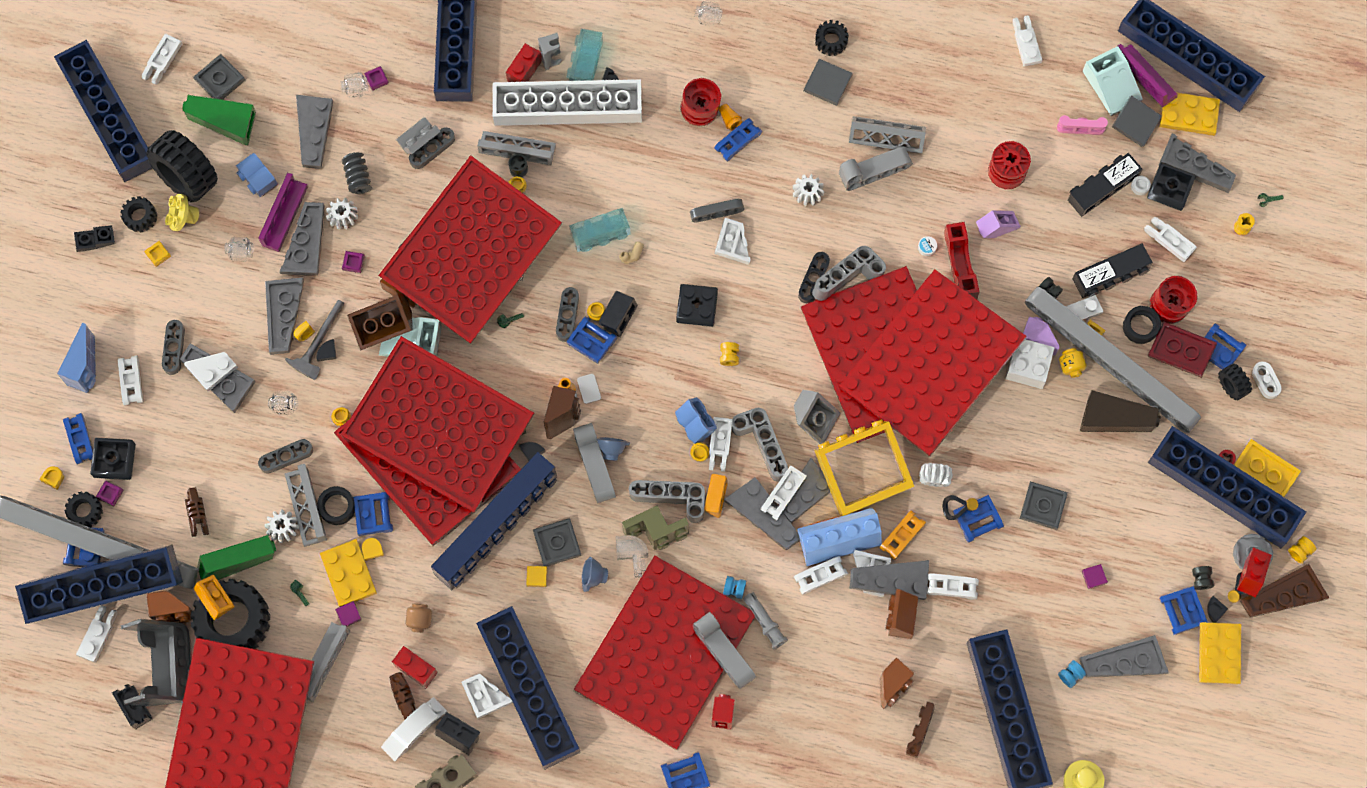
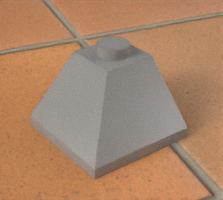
(815, 415)

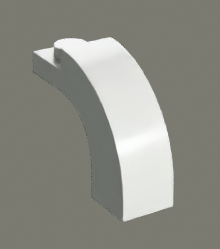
(413, 728)

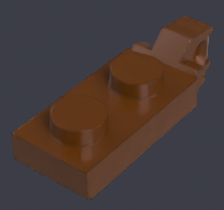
(920, 730)

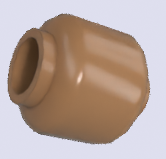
(418, 617)

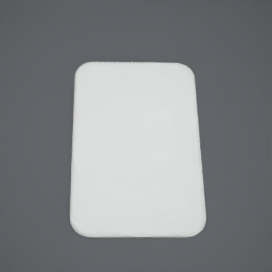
(589, 388)

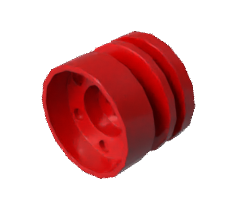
(706, 94)
(1009, 173)
(1179, 292)

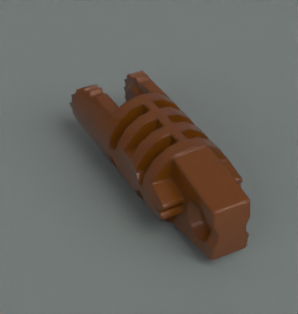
(196, 512)
(402, 694)

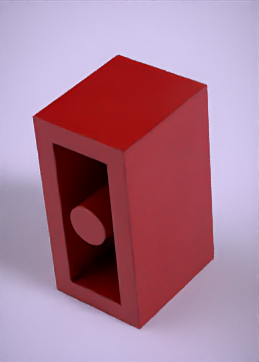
(524, 64)
(1254, 572)
(414, 667)
(723, 712)

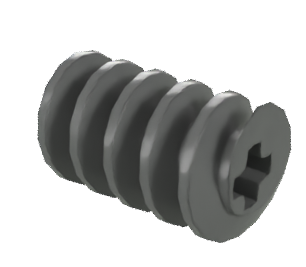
(356, 174)

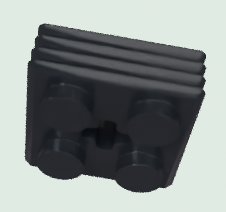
(1182, 184)
(686, 310)
(106, 449)

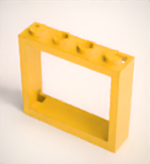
(872, 498)

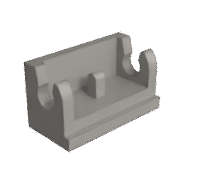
(549, 47)

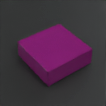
(376, 78)
(353, 262)
(109, 493)
(1094, 576)
(348, 614)

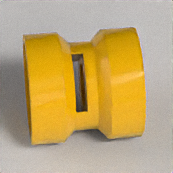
(729, 354)
(1301, 550)

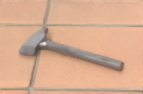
(303, 364)

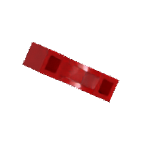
(958, 252)

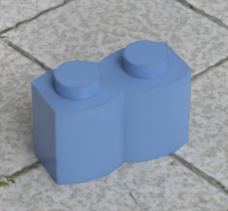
(256, 174)
(695, 420)

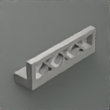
(884, 128)
(501, 149)
(310, 501)
(326, 656)

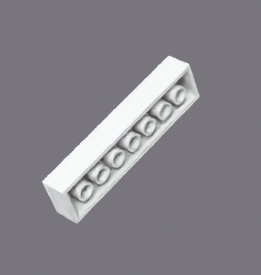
(567, 102)

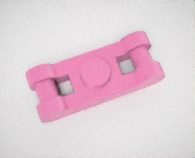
(1082, 125)

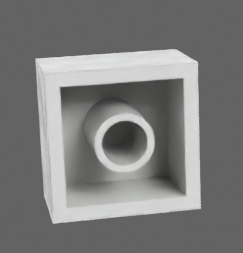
(1030, 364)

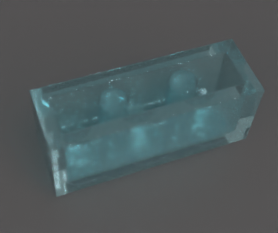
(586, 55)
(600, 230)

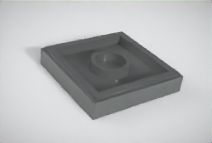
(219, 78)
(827, 82)
(1136, 121)
(1043, 505)
(557, 542)

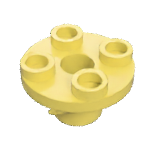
(180, 213)
(1083, 775)

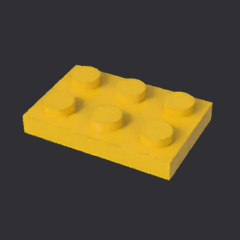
(1191, 114)
(1267, 468)
(348, 573)
(1220, 653)

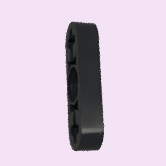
(814, 263)

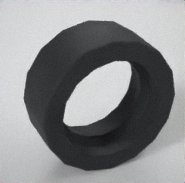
(1148, 312)
(325, 495)

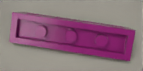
(1148, 76)
(282, 213)

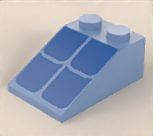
(79, 364)

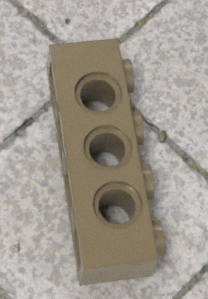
(439, 776)

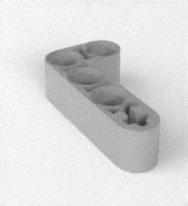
(873, 169)
(844, 274)
(764, 444)
(594, 463)
(667, 497)
(724, 652)

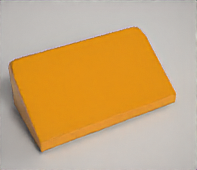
(716, 495)
(213, 597)

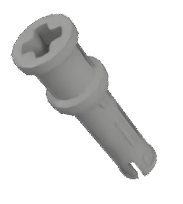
(769, 627)

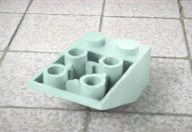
(1112, 79)
(424, 333)

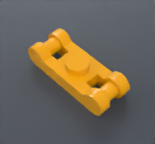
(902, 535)

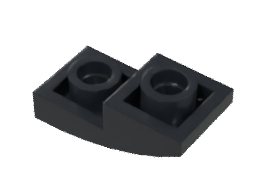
(94, 239)

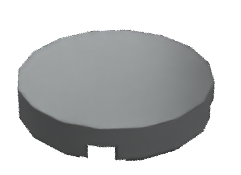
(1245, 545)

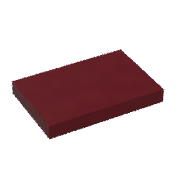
(1182, 349)

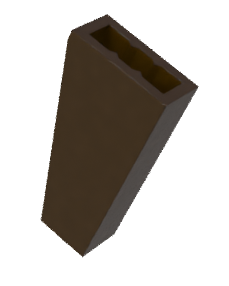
(1116, 414)

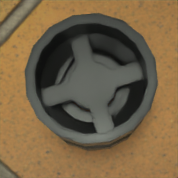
(518, 161)
(1049, 286)
(1203, 577)

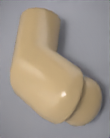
(634, 255)

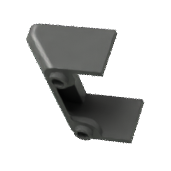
(169, 660)

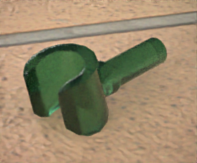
(1268, 199)
(504, 322)
(295, 588)

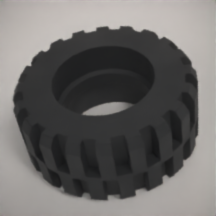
(182, 165)
(257, 617)

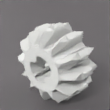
(811, 184)
(342, 220)
(936, 475)
(280, 534)

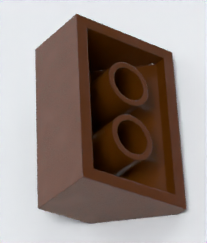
(381, 321)
(561, 411)

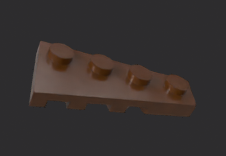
(1291, 591)

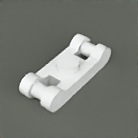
(130, 380)
(820, 575)
(952, 586)

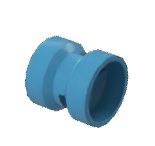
(729, 588)
(1072, 674)

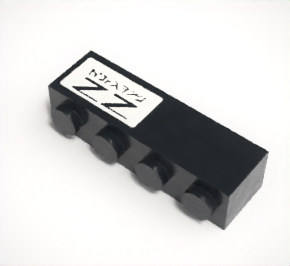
(1105, 184)
(1112, 271)

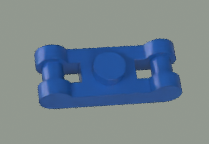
(738, 139)
(78, 438)

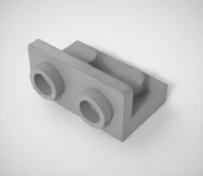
(417, 136)

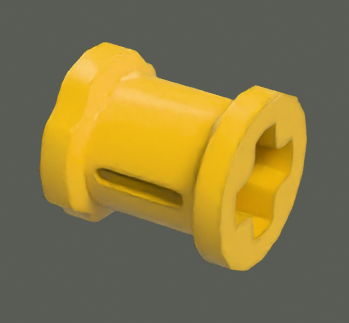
(1245, 218)

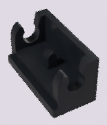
(618, 313)
(135, 714)
(457, 733)

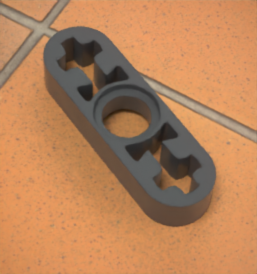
(431, 155)
(717, 210)
(574, 302)
(166, 360)
(288, 448)

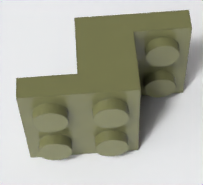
(656, 528)

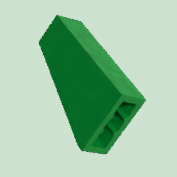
(222, 116)
(236, 558)

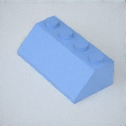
(840, 536)

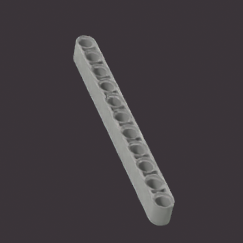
(1112, 360)
(78, 534)

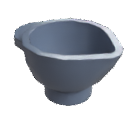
(611, 447)
(593, 574)

